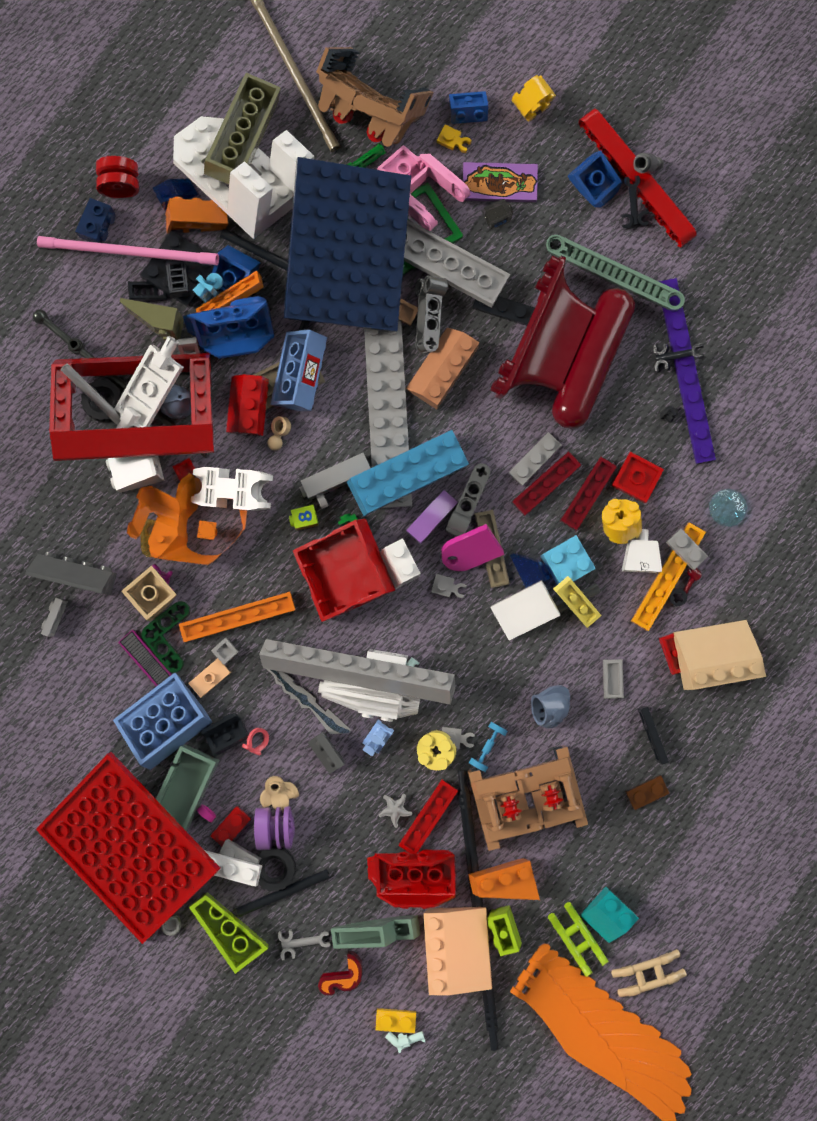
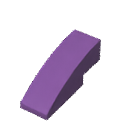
(431, 517)

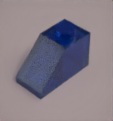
(174, 188)
(530, 569)

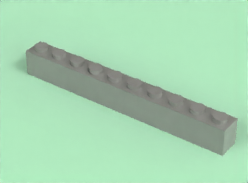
(358, 671)

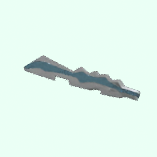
(307, 700)

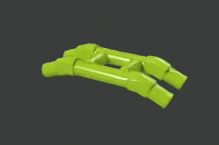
(577, 950)

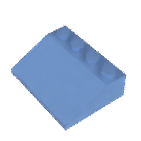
(162, 721)

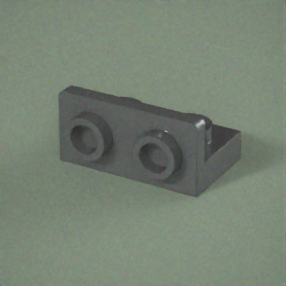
(326, 752)

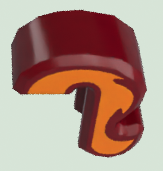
(342, 980)

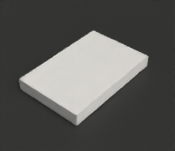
(525, 610)

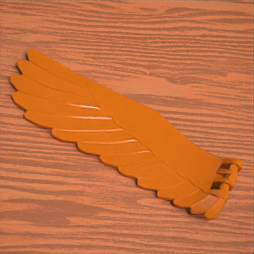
(603, 1035)

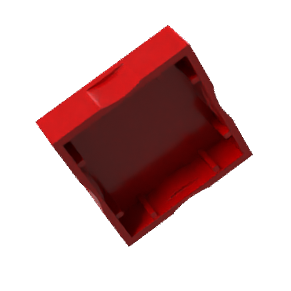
(344, 570)

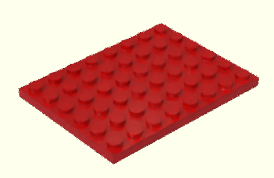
(127, 848)

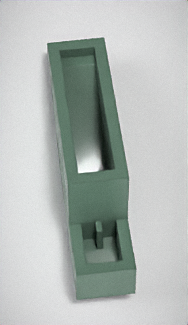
(375, 932)

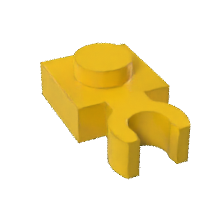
(451, 137)

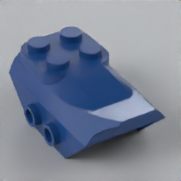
(232, 329)

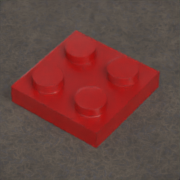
(637, 477)

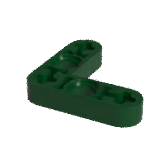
(159, 637)

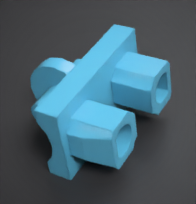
(207, 289)

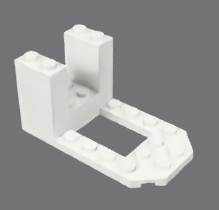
(256, 192)

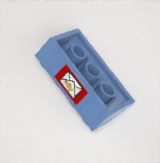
(299, 370)

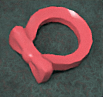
(249, 741)

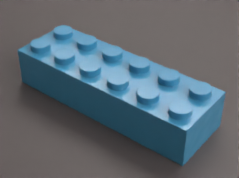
(407, 472)

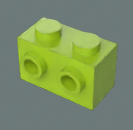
(505, 931)

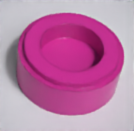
(206, 813)

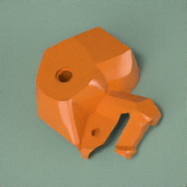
(169, 532)

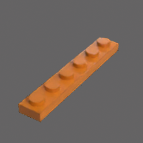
(237, 617)

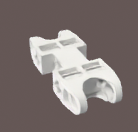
(243, 489)

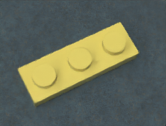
(577, 602)

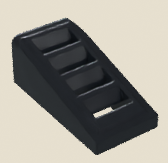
(178, 291)
(144, 298)

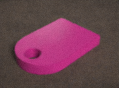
(471, 549)

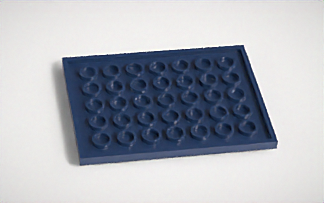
(347, 245)

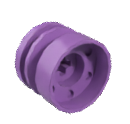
(273, 828)

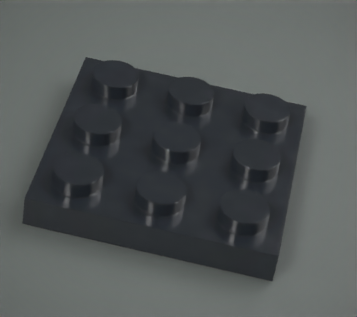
(156, 271)

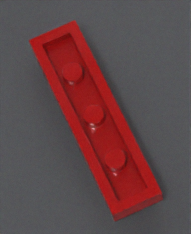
(428, 817)

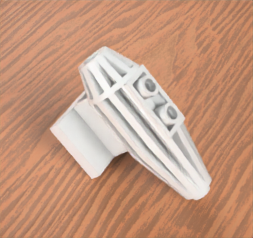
(370, 701)

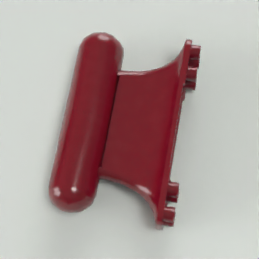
(567, 345)

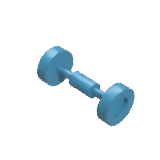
(488, 746)

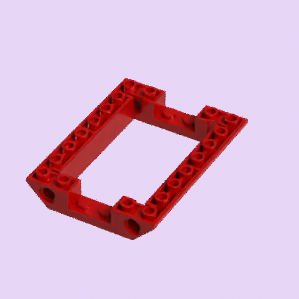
(129, 442)

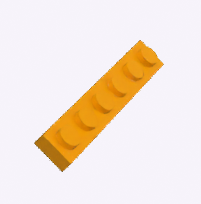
(664, 583)

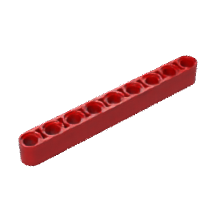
(648, 190)

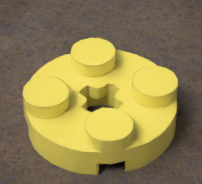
(445, 745)

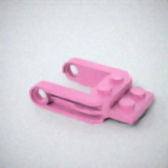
(420, 168)

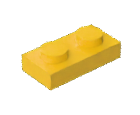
(395, 1020)

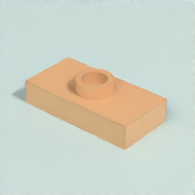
(209, 678)

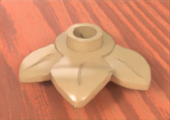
(280, 796)

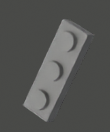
(535, 459)

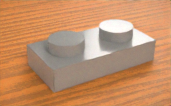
(687, 549)
(56, 611)
(234, 850)

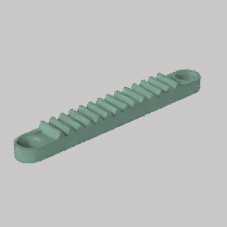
(615, 273)

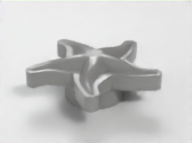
(395, 809)

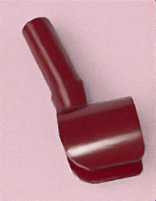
(695, 575)

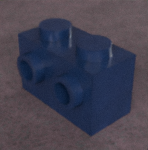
(95, 221)

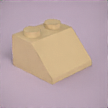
(149, 594)

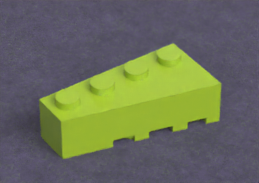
(229, 934)

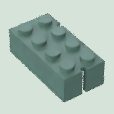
(186, 784)

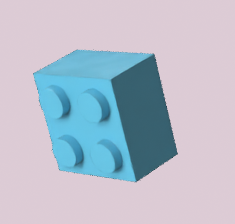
(568, 560)

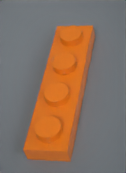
(240, 290)

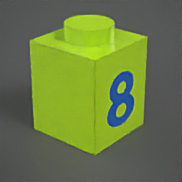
(303, 517)

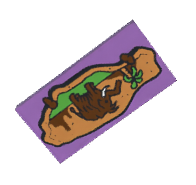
(501, 181)

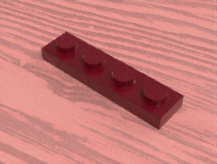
(546, 483)
(588, 493)

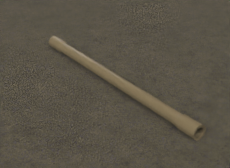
(328, 135)

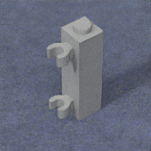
(332, 478)

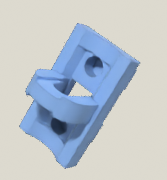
(377, 738)

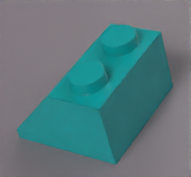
(609, 915)

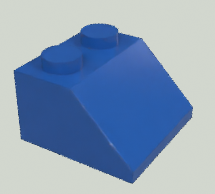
(234, 266)

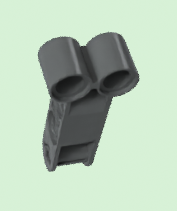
(429, 290)
(460, 519)

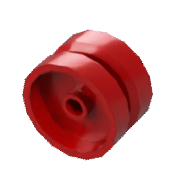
(117, 177)

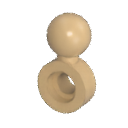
(275, 441)

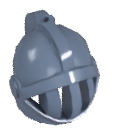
(177, 403)
(554, 703)

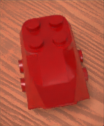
(414, 879)

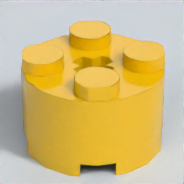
(533, 97)
(622, 521)

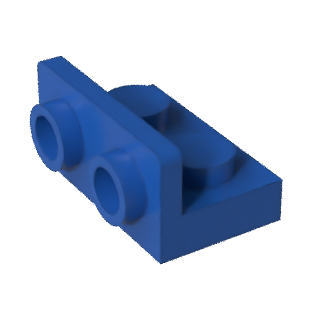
(468, 107)

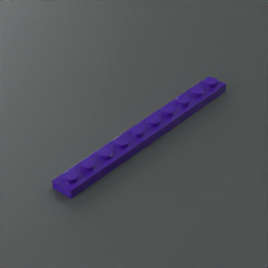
(688, 381)

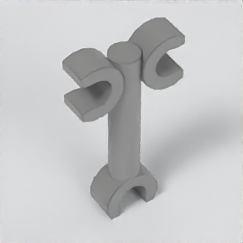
(288, 944)

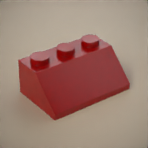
(247, 404)

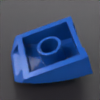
(596, 179)

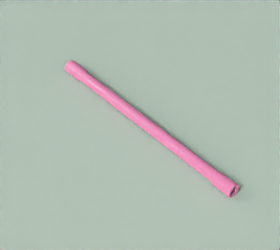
(202, 257)

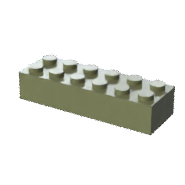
(242, 127)

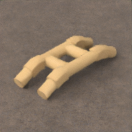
(638, 969)

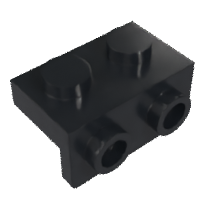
(225, 733)

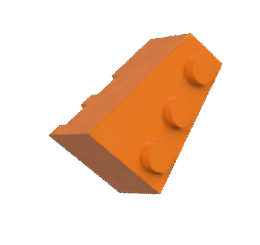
(194, 214)
(506, 881)

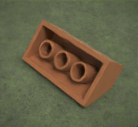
(443, 367)

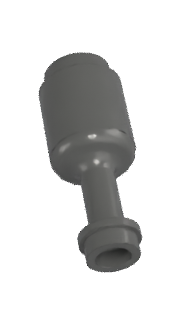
(647, 163)

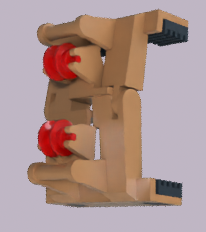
(347, 94)
(515, 814)

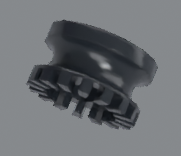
(677, 591)

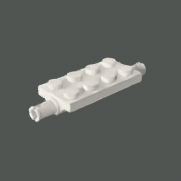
(149, 386)

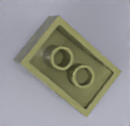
(160, 319)

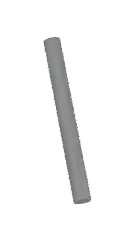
(91, 393)

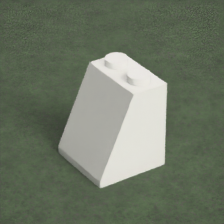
(134, 472)
(399, 563)

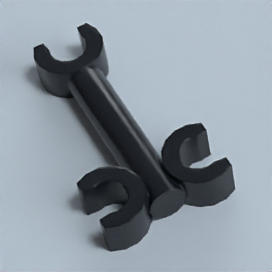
(635, 217)
(663, 356)

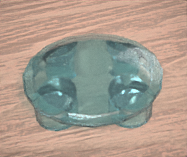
(728, 507)

